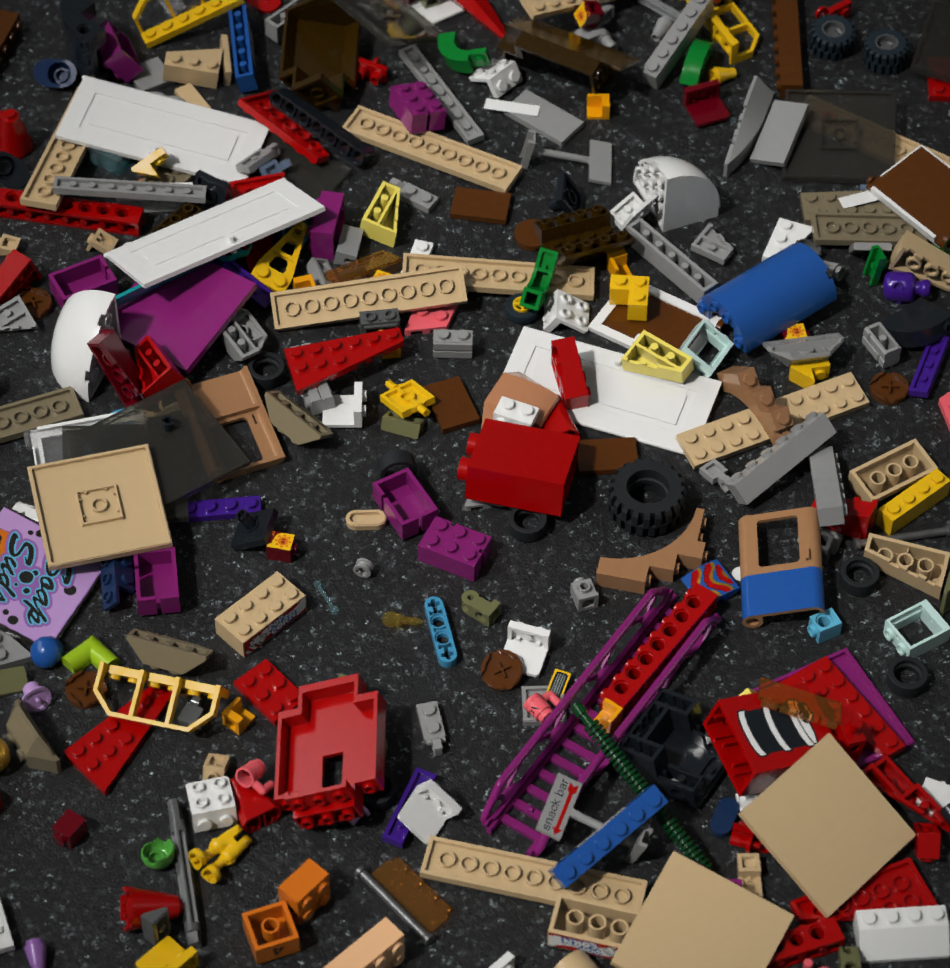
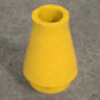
(722, 74)

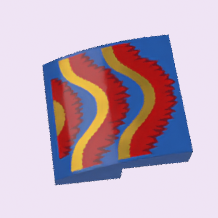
(713, 577)

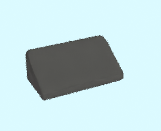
(156, 925)

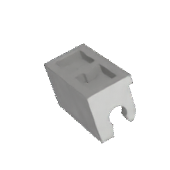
(348, 244)

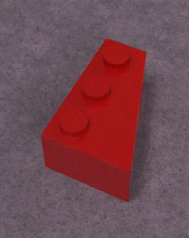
(15, 275)
(155, 367)
(569, 373)
(859, 519)

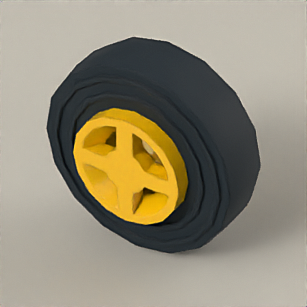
(517, 313)

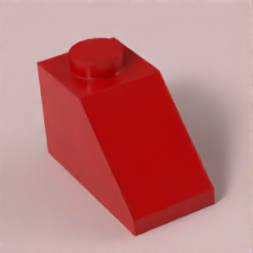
(926, 841)

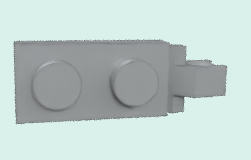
(258, 159)
(415, 196)
(431, 726)

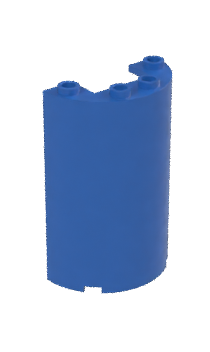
(771, 296)

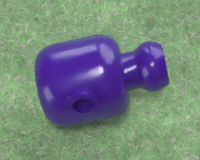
(903, 286)

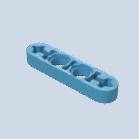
(438, 632)

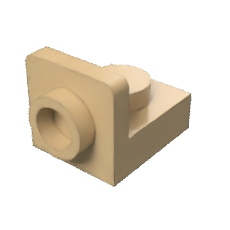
(101, 241)
(215, 766)

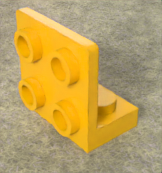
(169, 955)

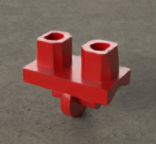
(372, 70)
(744, 837)

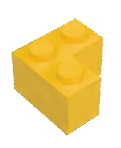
(630, 291)

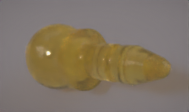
(391, 619)

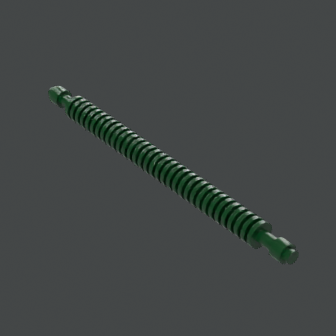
(608, 747)

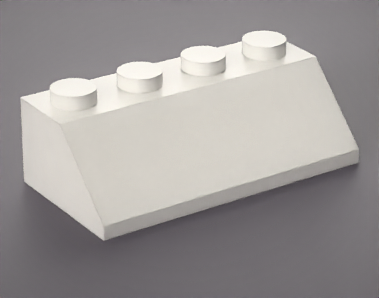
(902, 934)

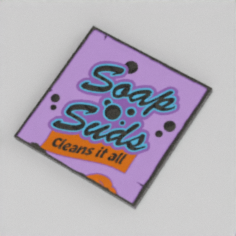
(31, 596)

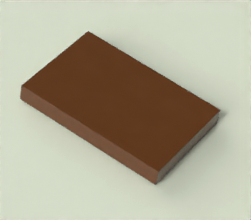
(480, 205)
(452, 405)
(605, 455)

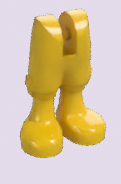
(225, 846)

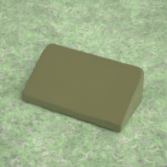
(407, 427)
(12, 680)

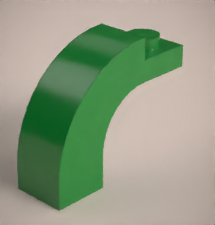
(461, 60)
(695, 62)
(539, 285)

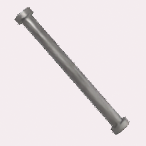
(859, 543)
(427, 938)

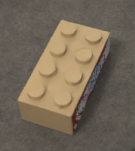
(260, 614)
(589, 926)

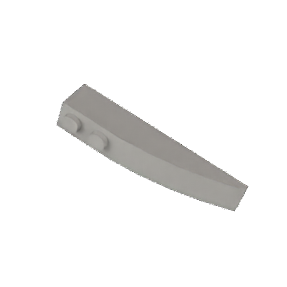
(750, 124)

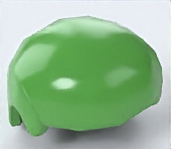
(158, 854)

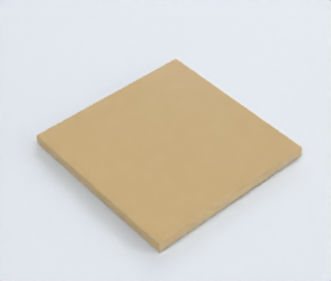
(99, 507)
(827, 825)
(701, 923)

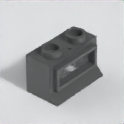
(378, 319)

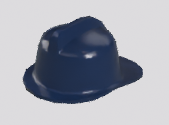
(55, 73)

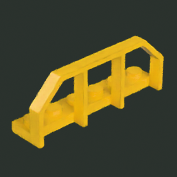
(183, 21)
(725, 35)
(155, 681)

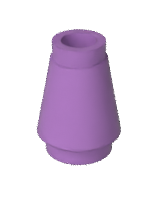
(36, 952)

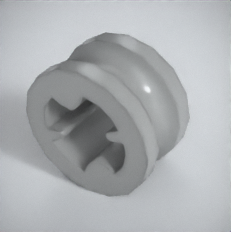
(363, 567)

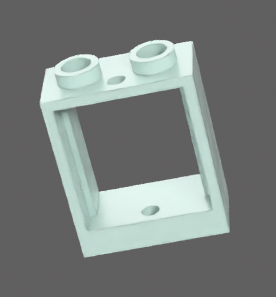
(713, 336)
(931, 619)

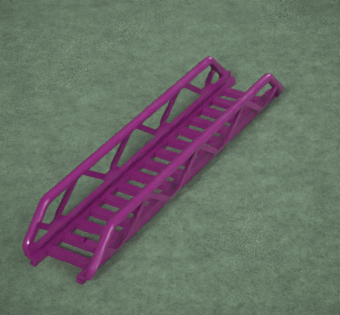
(559, 734)

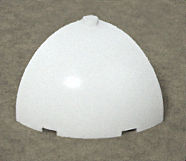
(681, 188)
(79, 322)

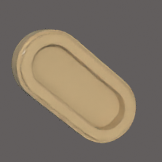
(366, 520)

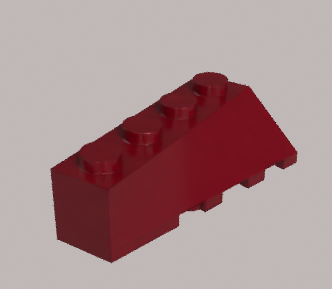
(117, 366)

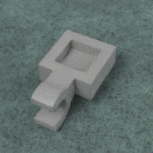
(715, 472)

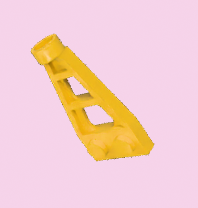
(272, 278)

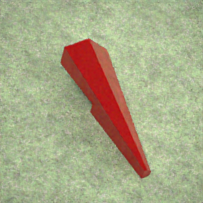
(483, 13)
(893, 782)

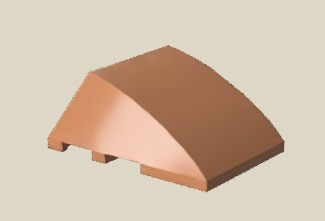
(522, 389)

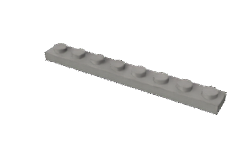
(455, 111)
(129, 189)

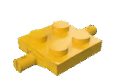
(407, 398)

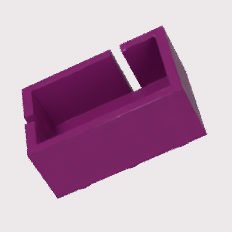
(119, 53)
(413, 104)
(327, 226)
(85, 275)
(404, 503)
(454, 548)
(157, 582)

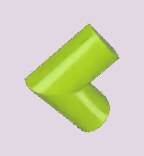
(87, 653)

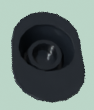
(13, 171)

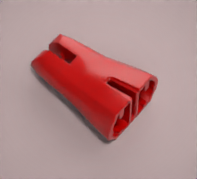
(560, 420)
(252, 807)

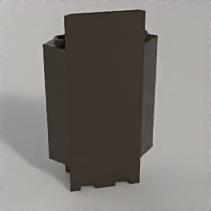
(563, 49)
(320, 52)

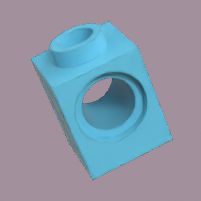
(831, 624)

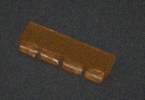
(362, 267)
(795, 700)
(407, 892)

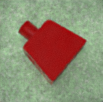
(851, 736)

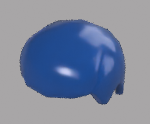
(46, 651)

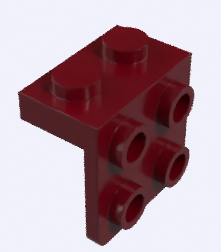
(704, 103)

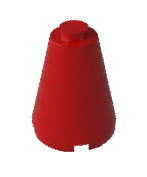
(14, 135)
(139, 901)

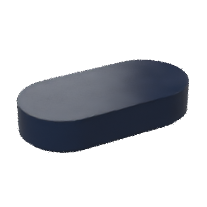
(724, 817)

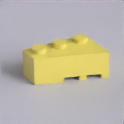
(382, 215)
(657, 359)

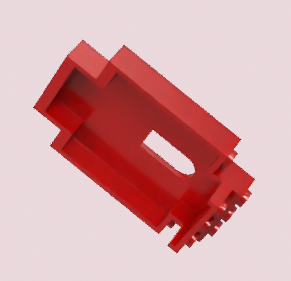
(330, 721)

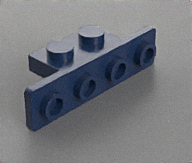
(115, 577)

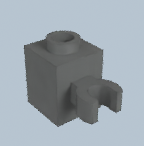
(189, 713)

